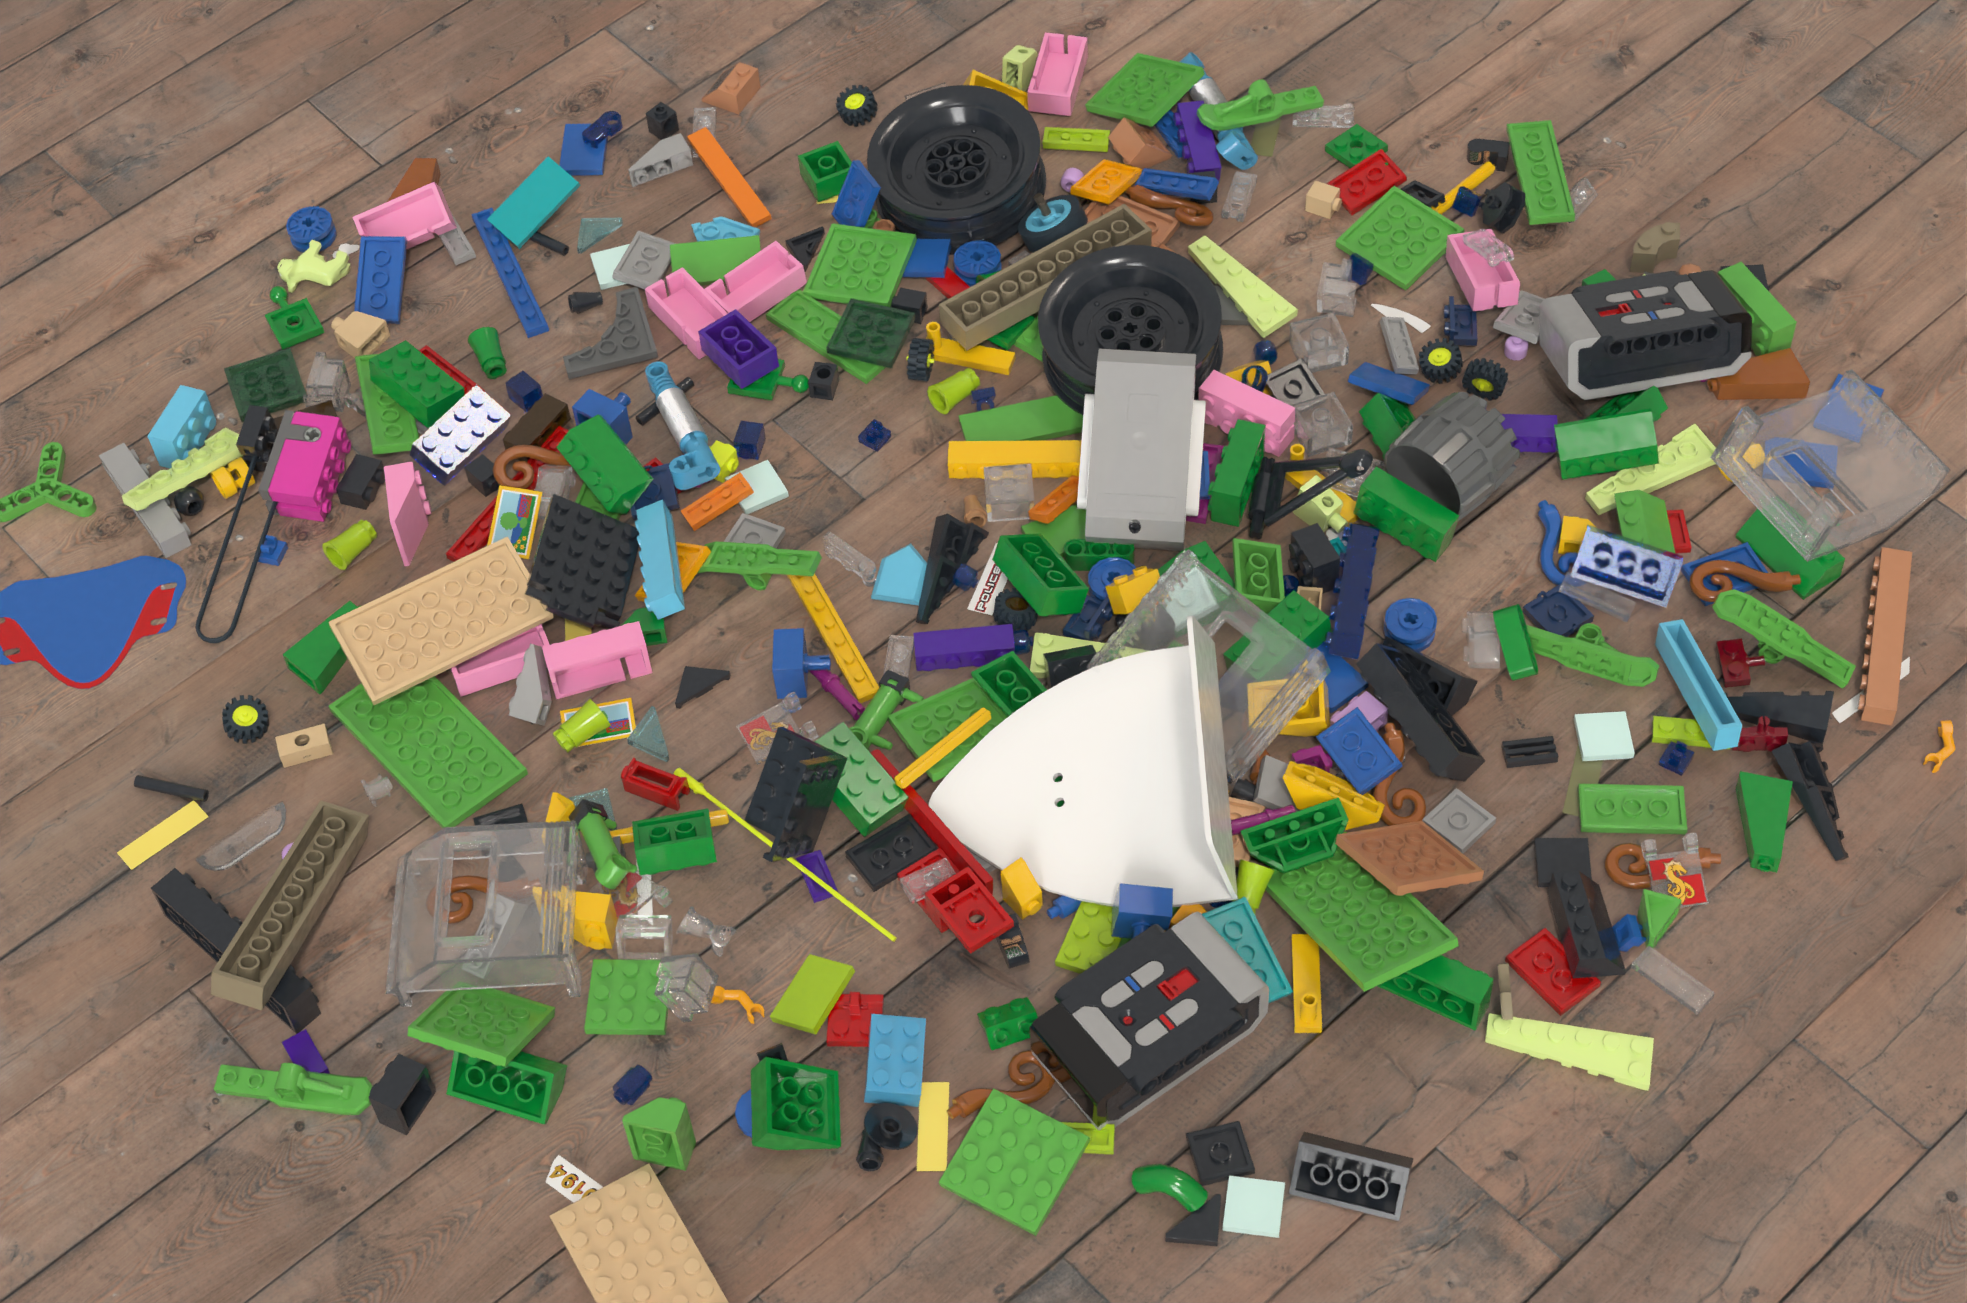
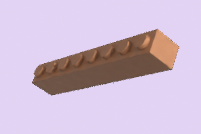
(1885, 636)

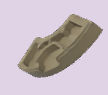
(1505, 991)

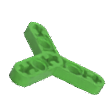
(41, 493)

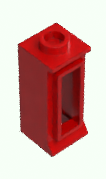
(651, 791)

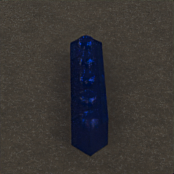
(1352, 590)

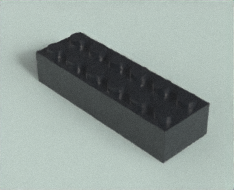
(1420, 713)

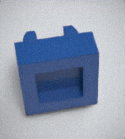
(272, 551)
(1628, 933)

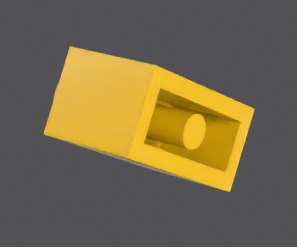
(1129, 590)

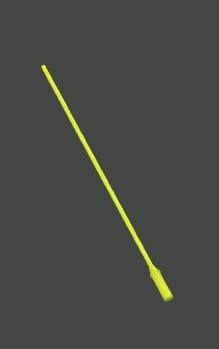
(698, 788)

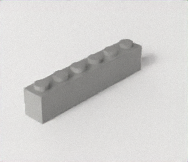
(157, 518)

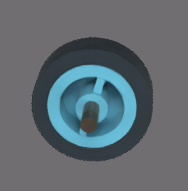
(1051, 220)

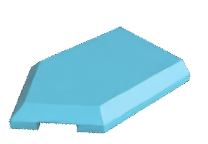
(722, 229)
(900, 577)

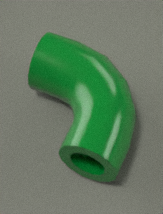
(1172, 1182)

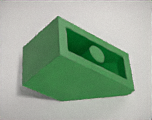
(652, 628)

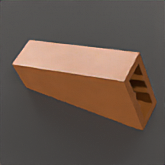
(419, 174)
(1764, 377)

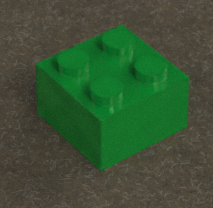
(825, 170)

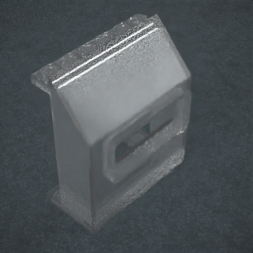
(1851, 445)
(1260, 687)
(526, 911)

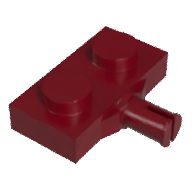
(1736, 663)
(1761, 737)

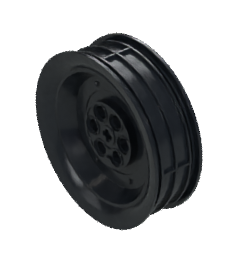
(957, 165)
(1126, 302)

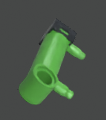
(892, 691)
(594, 826)

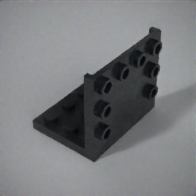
(794, 793)

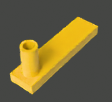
(976, 357)
(1300, 478)
(1306, 984)

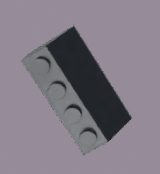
(1584, 926)
(1351, 1176)

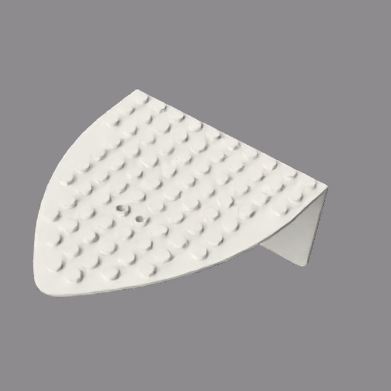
(1137, 782)

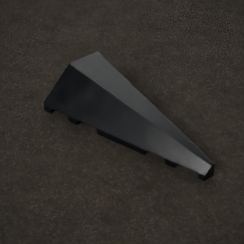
(950, 547)
(1802, 714)
(1807, 771)

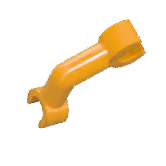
(1946, 733)
(721, 995)

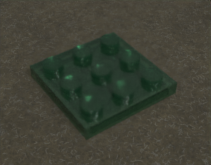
(871, 333)
(266, 382)

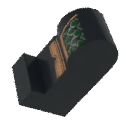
(1483, 150)
(1013, 945)

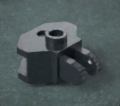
(1502, 207)

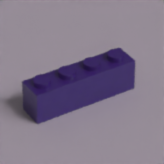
(1197, 140)
(1532, 432)
(962, 647)

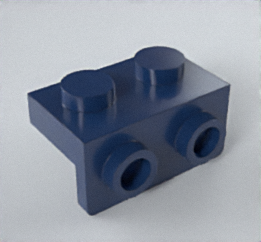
(1461, 324)
(1090, 621)

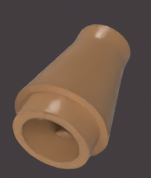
(974, 511)

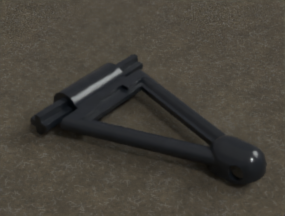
(1269, 485)

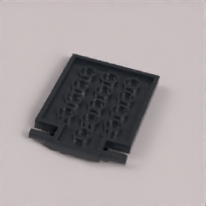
(583, 564)

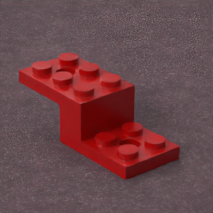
(957, 900)

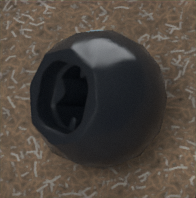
(189, 501)

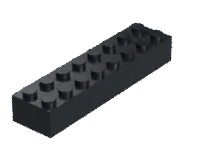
(213, 931)

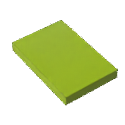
(812, 994)

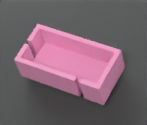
(1057, 74)
(409, 216)
(759, 282)
(1481, 284)
(685, 309)
(1232, 400)
(595, 659)
(498, 663)

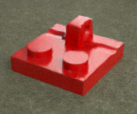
(851, 1019)

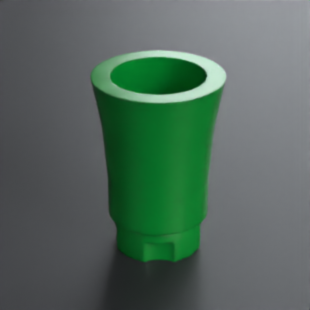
(488, 351)

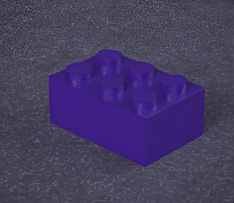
(738, 348)

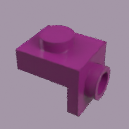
(1313, 756)

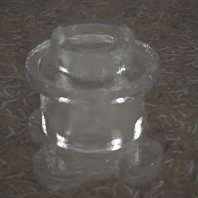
(377, 788)

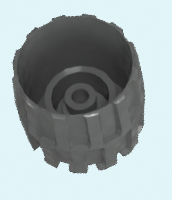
(1455, 453)

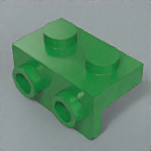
(1008, 1022)

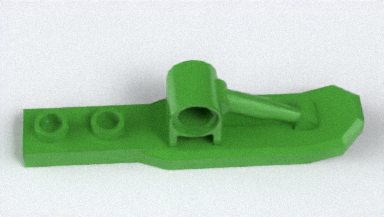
(1258, 107)
(759, 561)
(1781, 636)
(1594, 656)
(297, 1088)

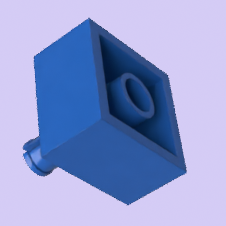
(611, 410)
(792, 662)
(1140, 908)

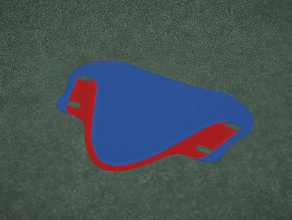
(88, 619)

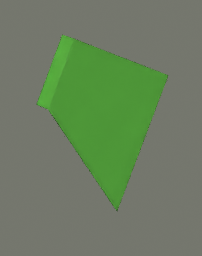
(1656, 915)

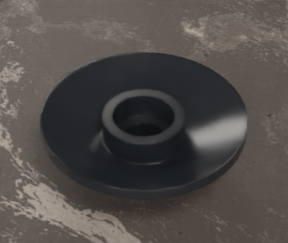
(890, 1126)

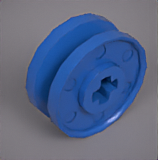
(311, 224)
(976, 259)
(1103, 574)
(1411, 623)

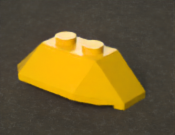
(1313, 786)

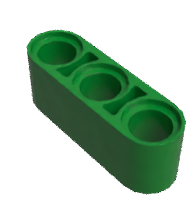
(1083, 555)
(1515, 642)

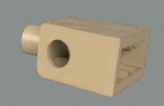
(360, 333)

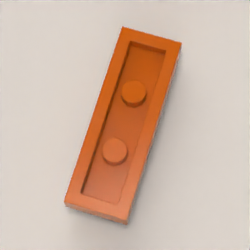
(717, 501)
(1056, 501)

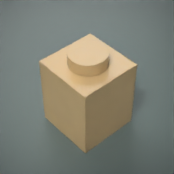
(1323, 199)

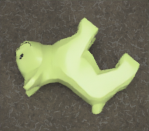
(313, 267)

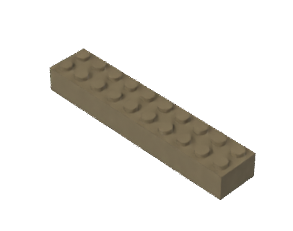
(1020, 287)
(289, 906)

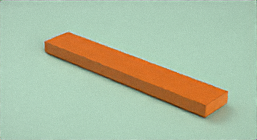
(729, 177)

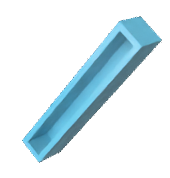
(659, 560)
(1698, 685)

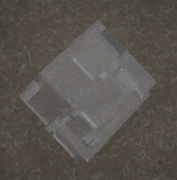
(1336, 289)
(327, 382)
(685, 985)

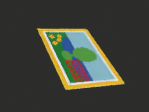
(516, 517)
(619, 715)

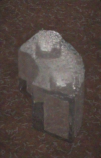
(553, 480)
(1482, 640)

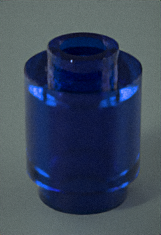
(632, 1085)

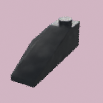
(1448, 684)

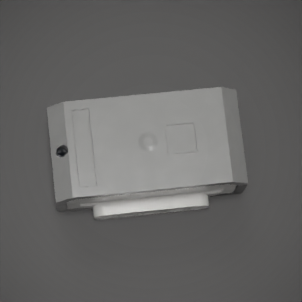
(1141, 449)

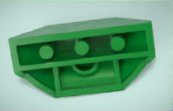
(1298, 837)

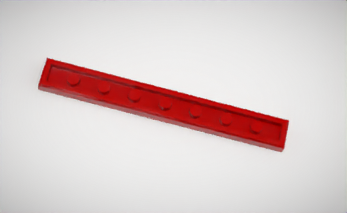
(478, 533)
(936, 828)

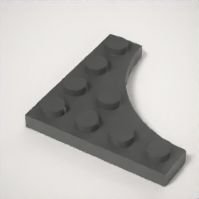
(623, 342)

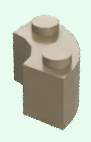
(1655, 246)

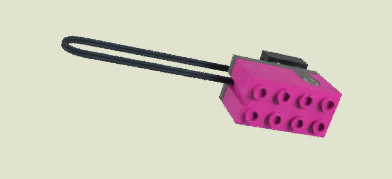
(297, 476)

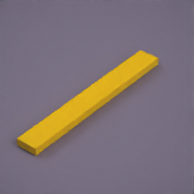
(835, 636)

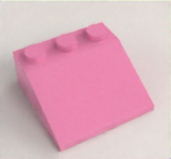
(406, 507)

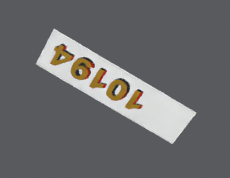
(570, 1180)

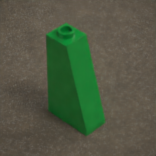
(318, 654)
(1763, 814)

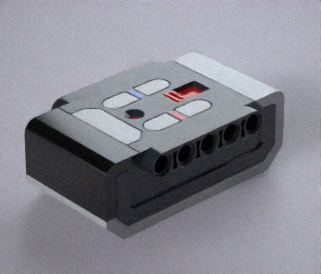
(1645, 333)
(1147, 1018)

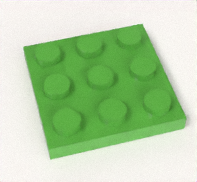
(624, 999)

